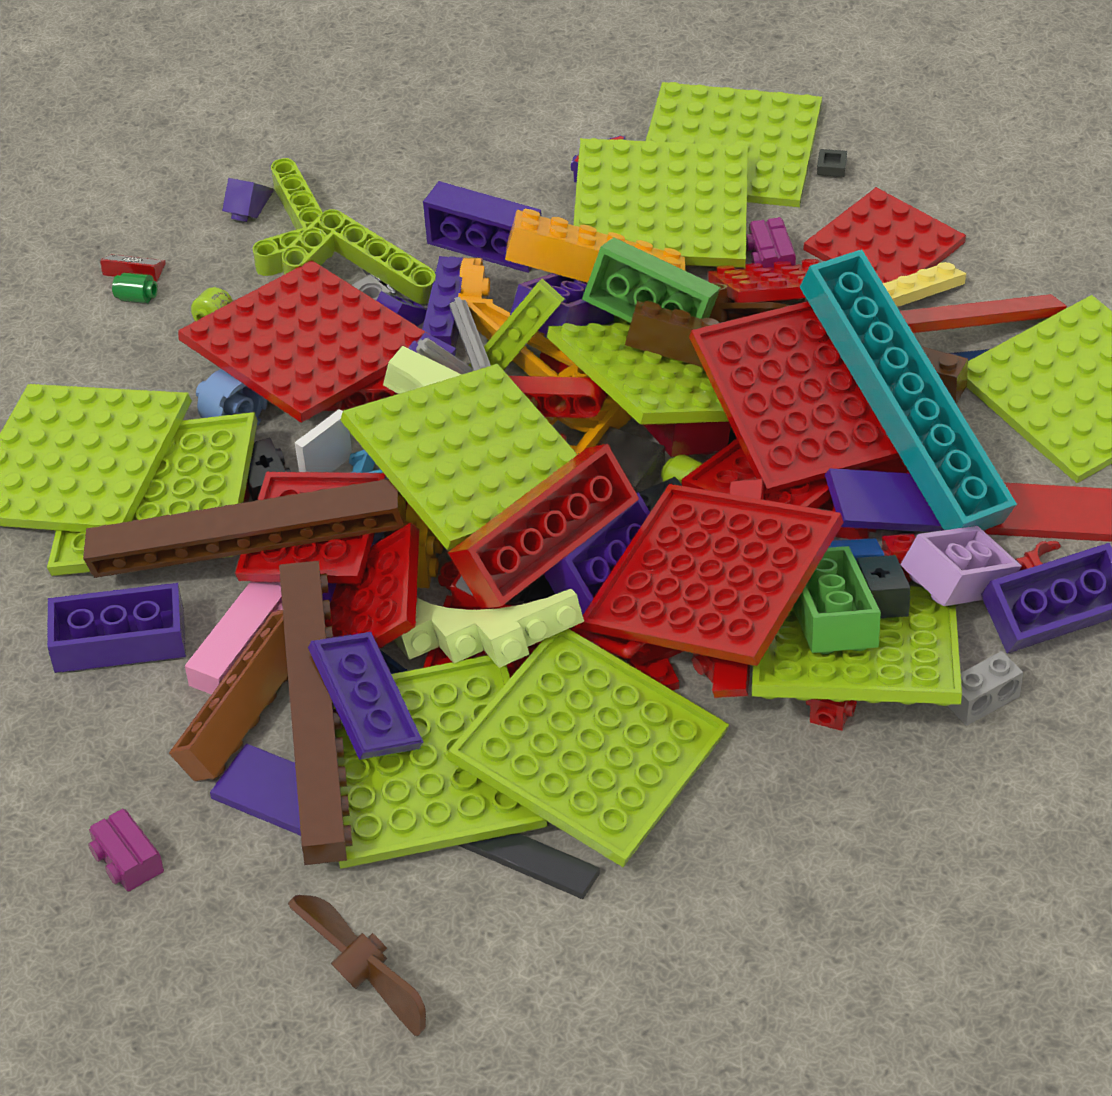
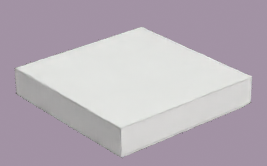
(324, 446)

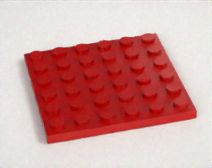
(302, 340)
(790, 397)
(712, 573)

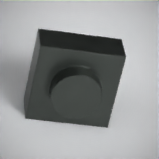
(832, 162)

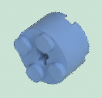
(227, 396)

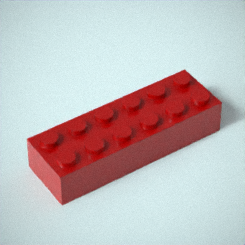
(543, 526)

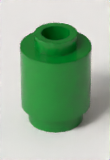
(134, 287)

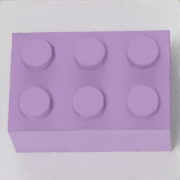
(957, 564)

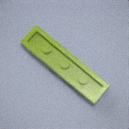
(522, 324)

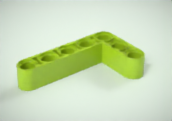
(300, 207)
(341, 234)

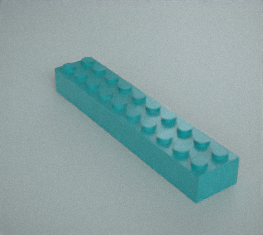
(906, 394)

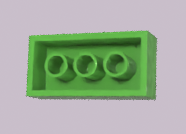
(631, 275)
(838, 606)

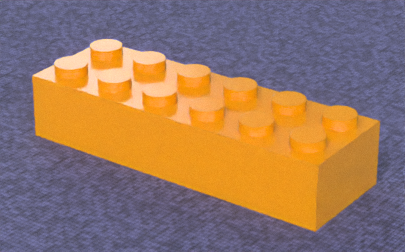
(566, 248)

